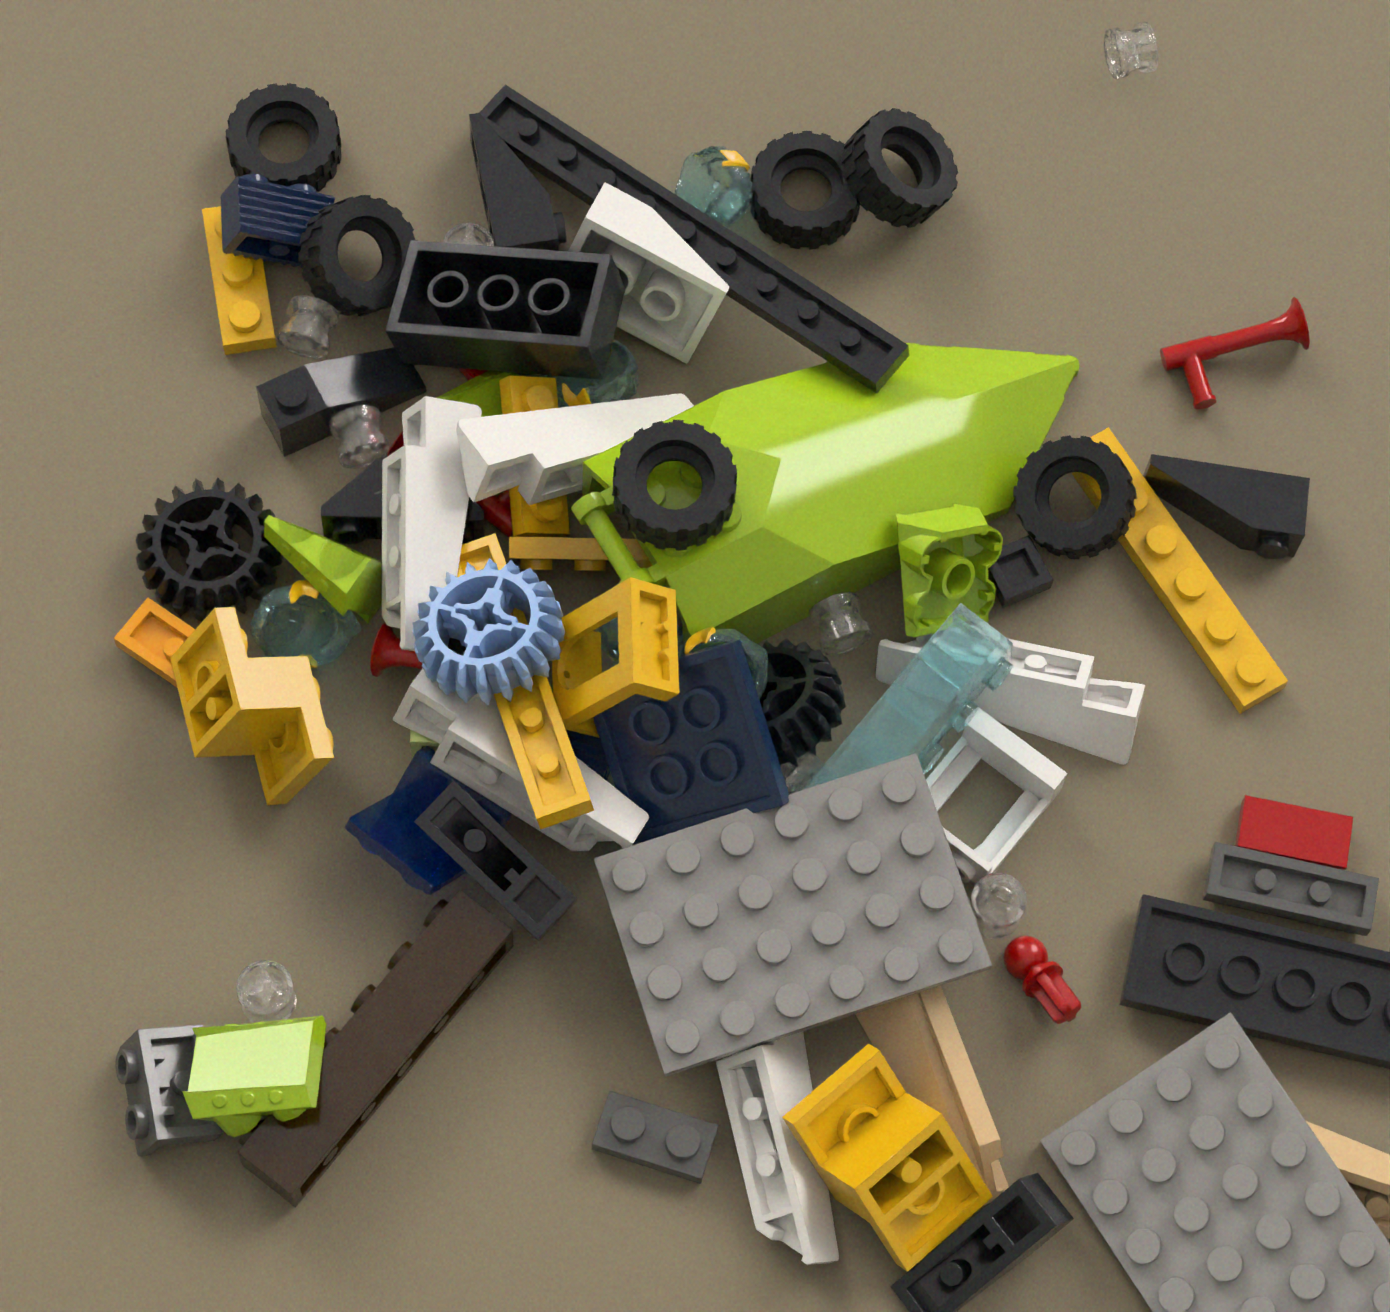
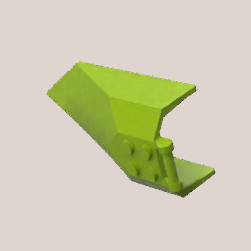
(828, 472)

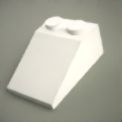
(667, 284)

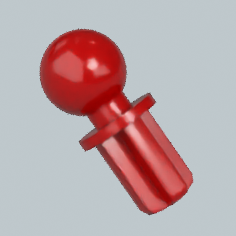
(1028, 961)

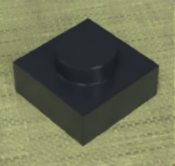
(1019, 572)

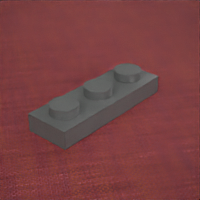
(1291, 889)

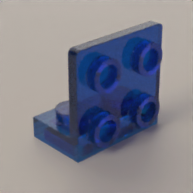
(392, 834)

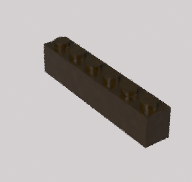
(380, 1043)

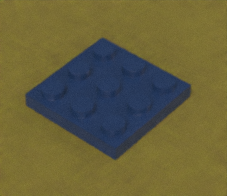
(698, 750)

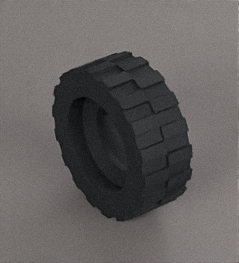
(280, 105)
(875, 183)
(795, 226)
(321, 260)
(674, 443)
(1057, 460)

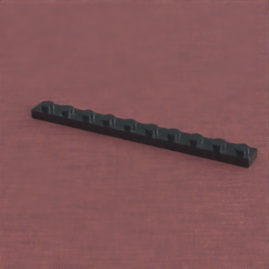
(752, 275)

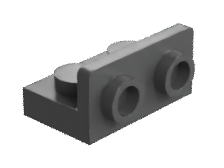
(155, 1072)

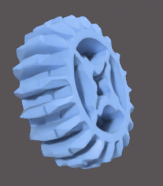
(498, 648)

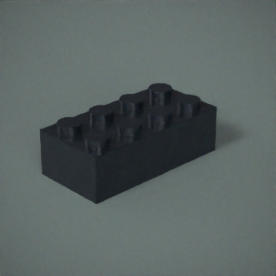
(506, 309)

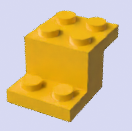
(252, 706)
(888, 1157)

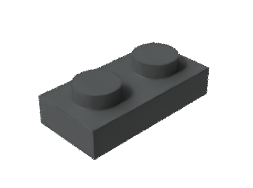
(655, 1137)

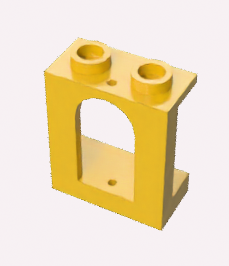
(645, 653)

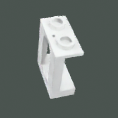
(1017, 761)

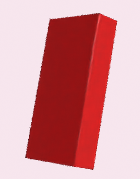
(1294, 832)

